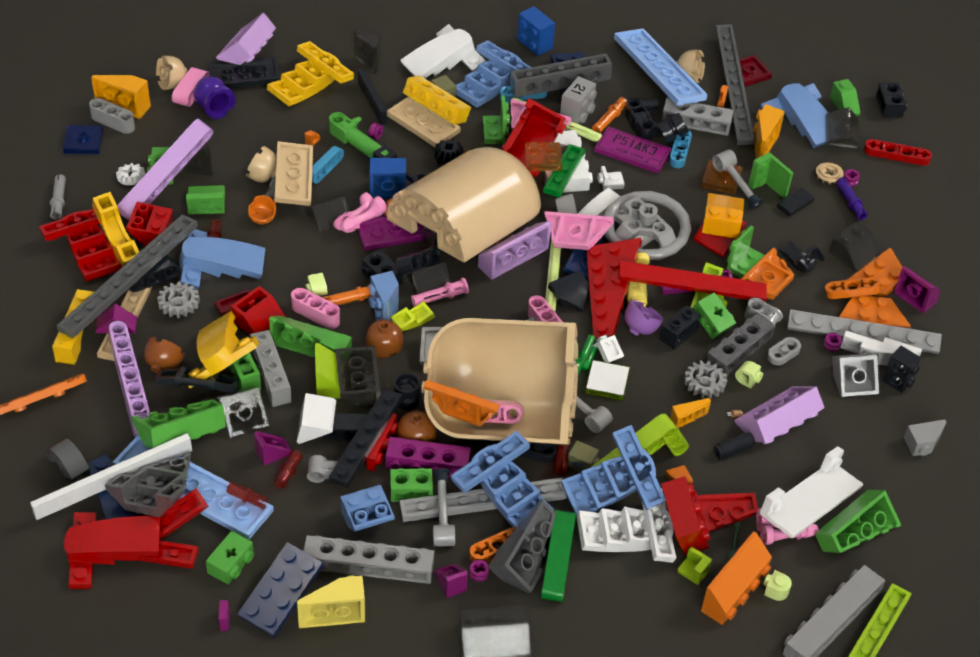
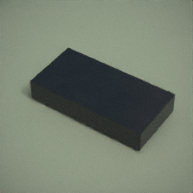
(795, 202)

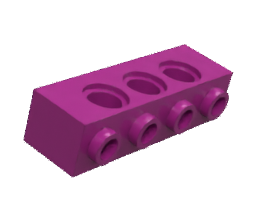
(427, 455)

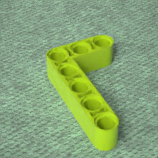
(654, 435)

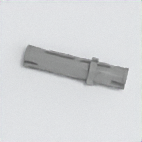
(57, 201)

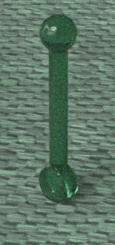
(737, 525)

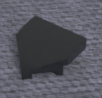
(570, 290)

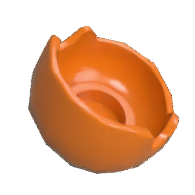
(262, 210)

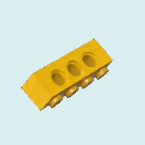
(436, 100)

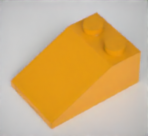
(123, 90)
(767, 129)
(723, 215)

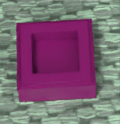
(224, 615)

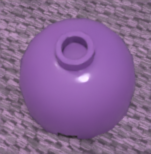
(642, 319)

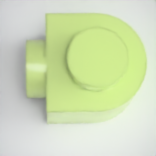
(317, 284)
(749, 374)
(777, 586)

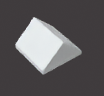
(316, 417)

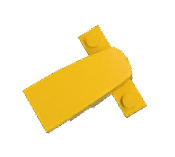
(309, 76)
(218, 346)

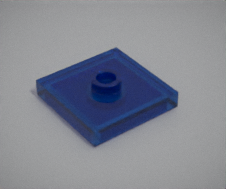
(83, 139)

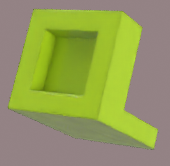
(695, 566)

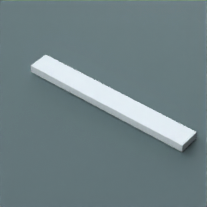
(96, 483)

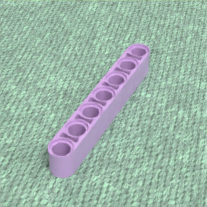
(166, 167)
(128, 372)

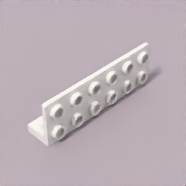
(811, 498)

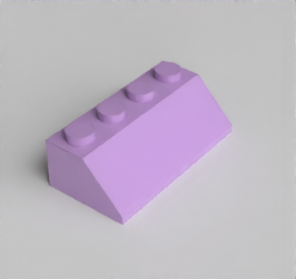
(248, 41)
(515, 250)
(781, 413)

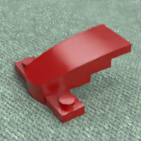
(86, 241)
(107, 541)

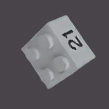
(579, 100)

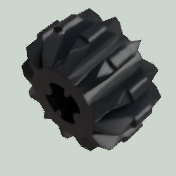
(447, 151)

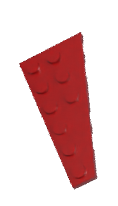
(605, 289)

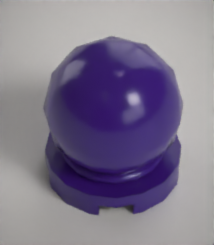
(214, 97)

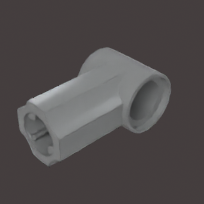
(319, 468)

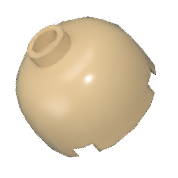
(692, 64)
(170, 71)
(262, 166)

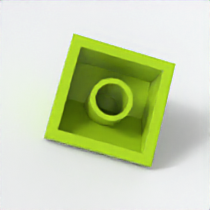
(326, 372)

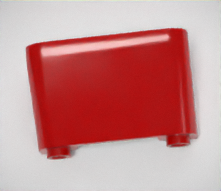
(535, 125)

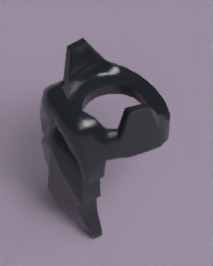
(802, 260)

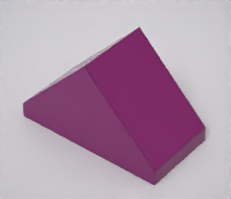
(116, 313)
(270, 447)
(452, 579)

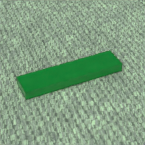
(560, 179)

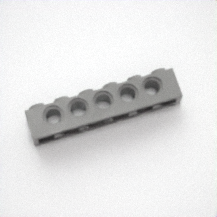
(377, 565)

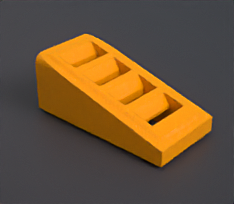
(688, 412)

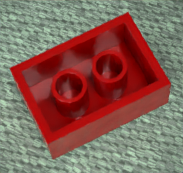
(686, 514)

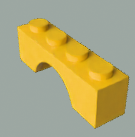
(111, 223)
(66, 348)

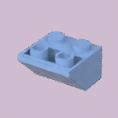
(384, 295)
(366, 508)

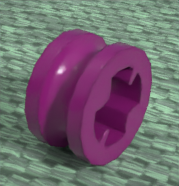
(376, 131)
(855, 175)
(832, 346)
(477, 565)

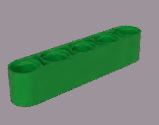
(558, 556)

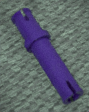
(854, 202)

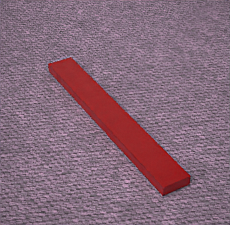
(691, 281)

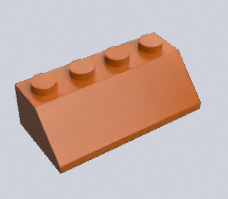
(736, 580)

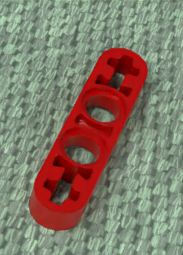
(877, 149)

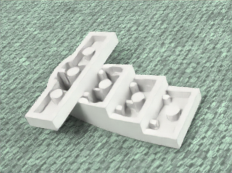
(443, 52)
(628, 531)

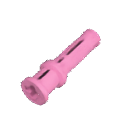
(449, 291)

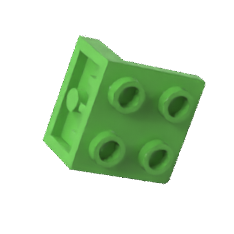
(495, 126)
(772, 172)
(206, 199)
(742, 256)

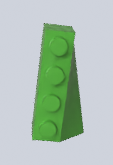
(302, 336)
(195, 421)
(858, 522)

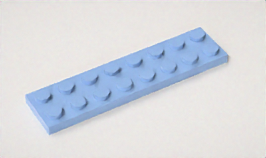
(660, 67)
(223, 507)

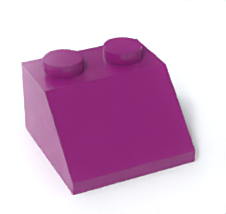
(916, 290)

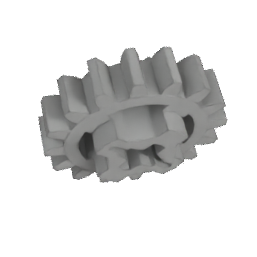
(178, 299)
(705, 379)

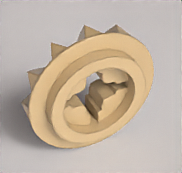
(829, 168)

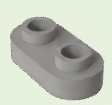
(781, 351)

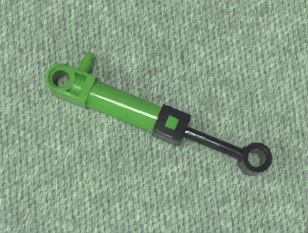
(346, 131)

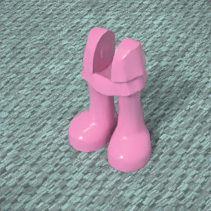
(368, 210)
(769, 534)

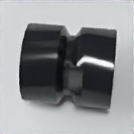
(674, 127)
(409, 386)

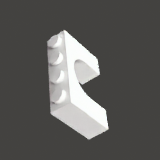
(582, 177)

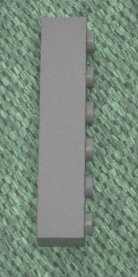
(835, 615)

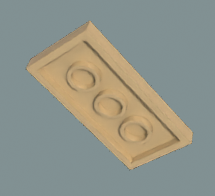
(422, 121)
(293, 173)

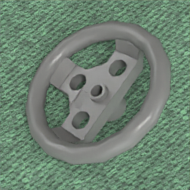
(647, 221)

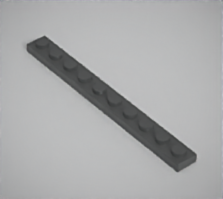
(734, 81)
(126, 276)

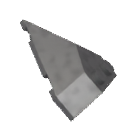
(153, 487)

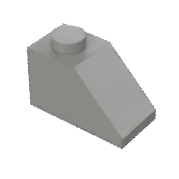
(924, 436)

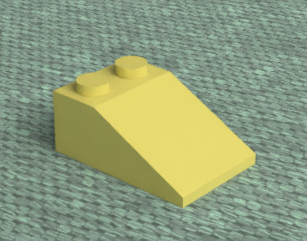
(333, 604)

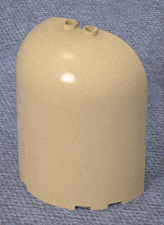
(469, 201)
(507, 363)

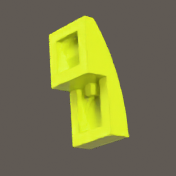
(413, 318)

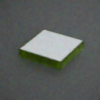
(607, 379)

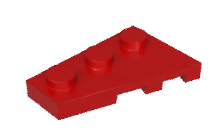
(727, 509)

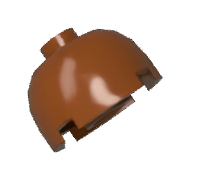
(386, 338)
(162, 355)
(416, 426)

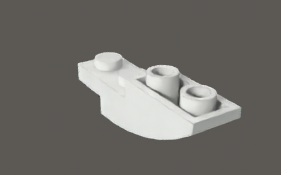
(864, 345)

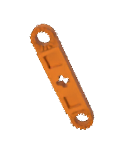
(55, 389)

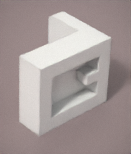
(612, 179)
(609, 348)

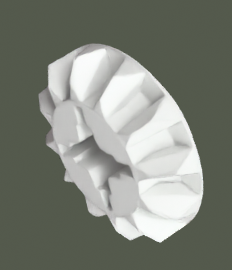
(135, 177)

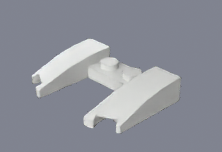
(599, 206)

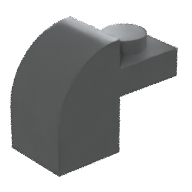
(68, 459)

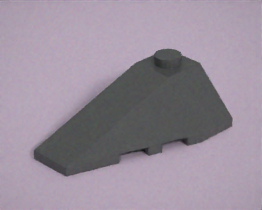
(522, 553)

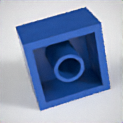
(536, 31)
(387, 176)

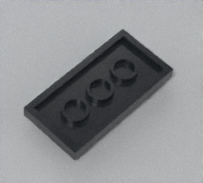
(256, 72)

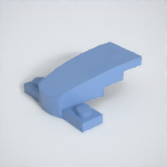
(490, 75)
(802, 110)
(217, 257)
(501, 478)
(616, 478)

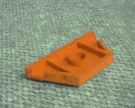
(885, 268)
(771, 271)
(875, 310)
(461, 405)

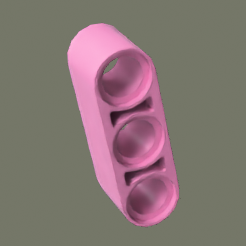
(183, 93)
(315, 308)
(541, 310)
(503, 412)

